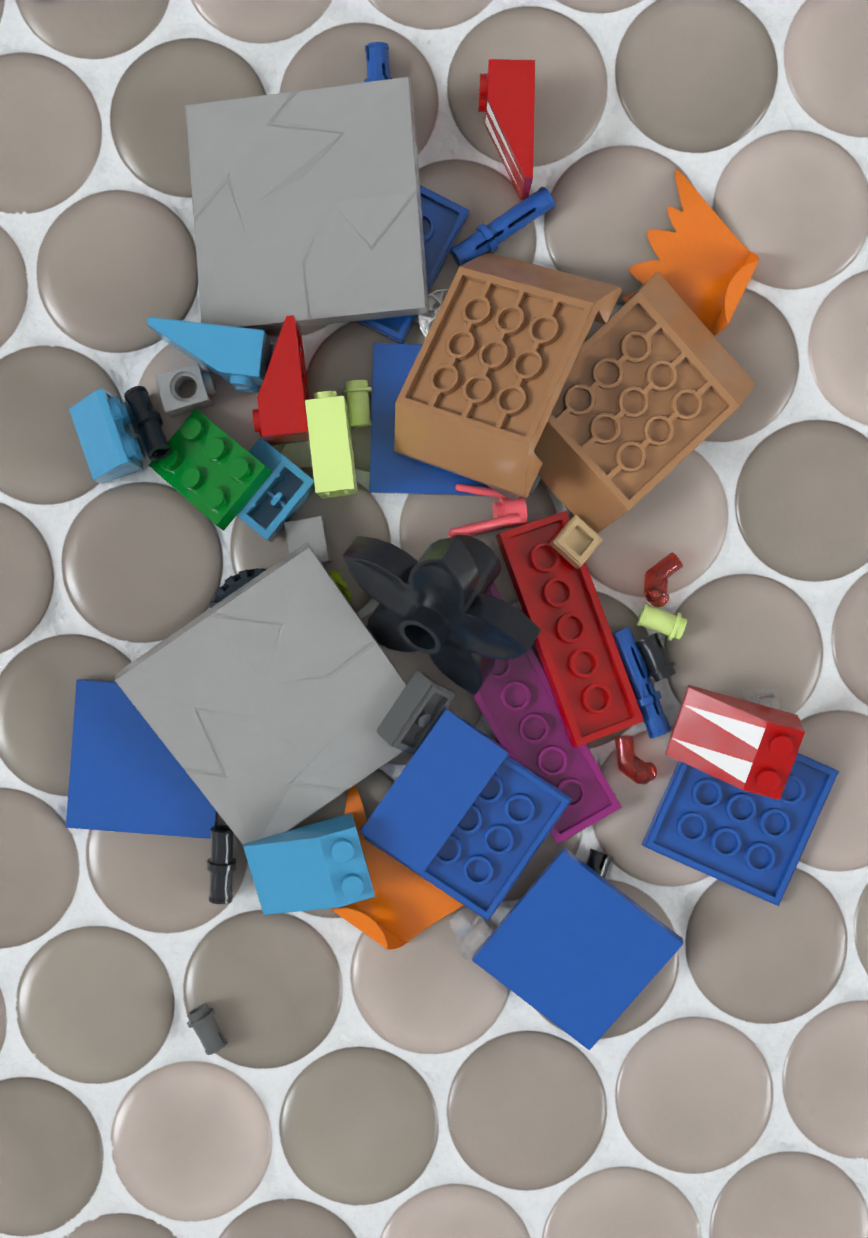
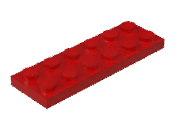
(574, 633)

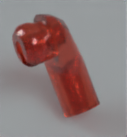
(657, 580)
(631, 765)

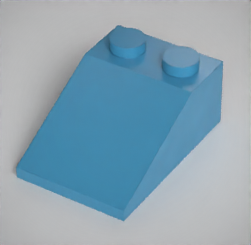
(228, 351)
(310, 867)

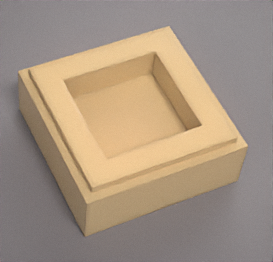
(576, 541)

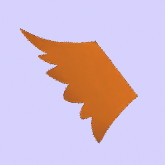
(699, 259)
(402, 899)

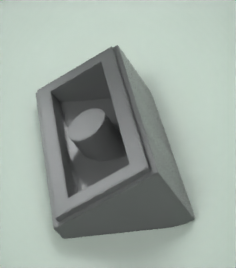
(415, 712)

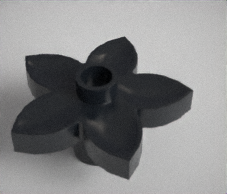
(441, 605)

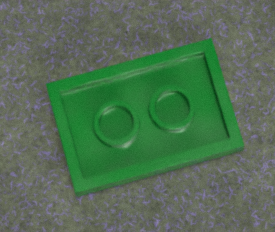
(211, 469)

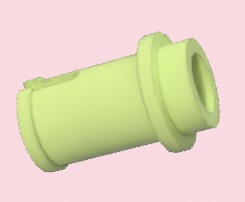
(358, 403)
(662, 622)

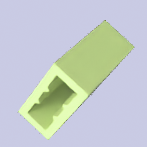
(331, 445)

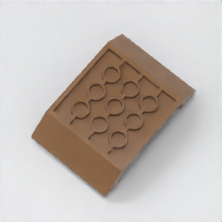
(496, 368)
(636, 405)

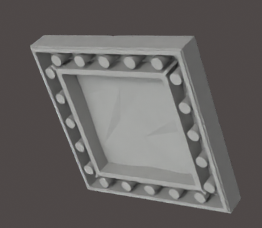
(308, 206)
(271, 697)

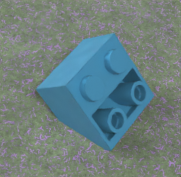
(106, 436)
(278, 496)

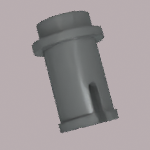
(206, 1028)

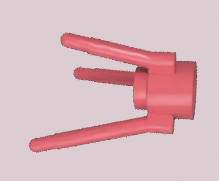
(505, 512)

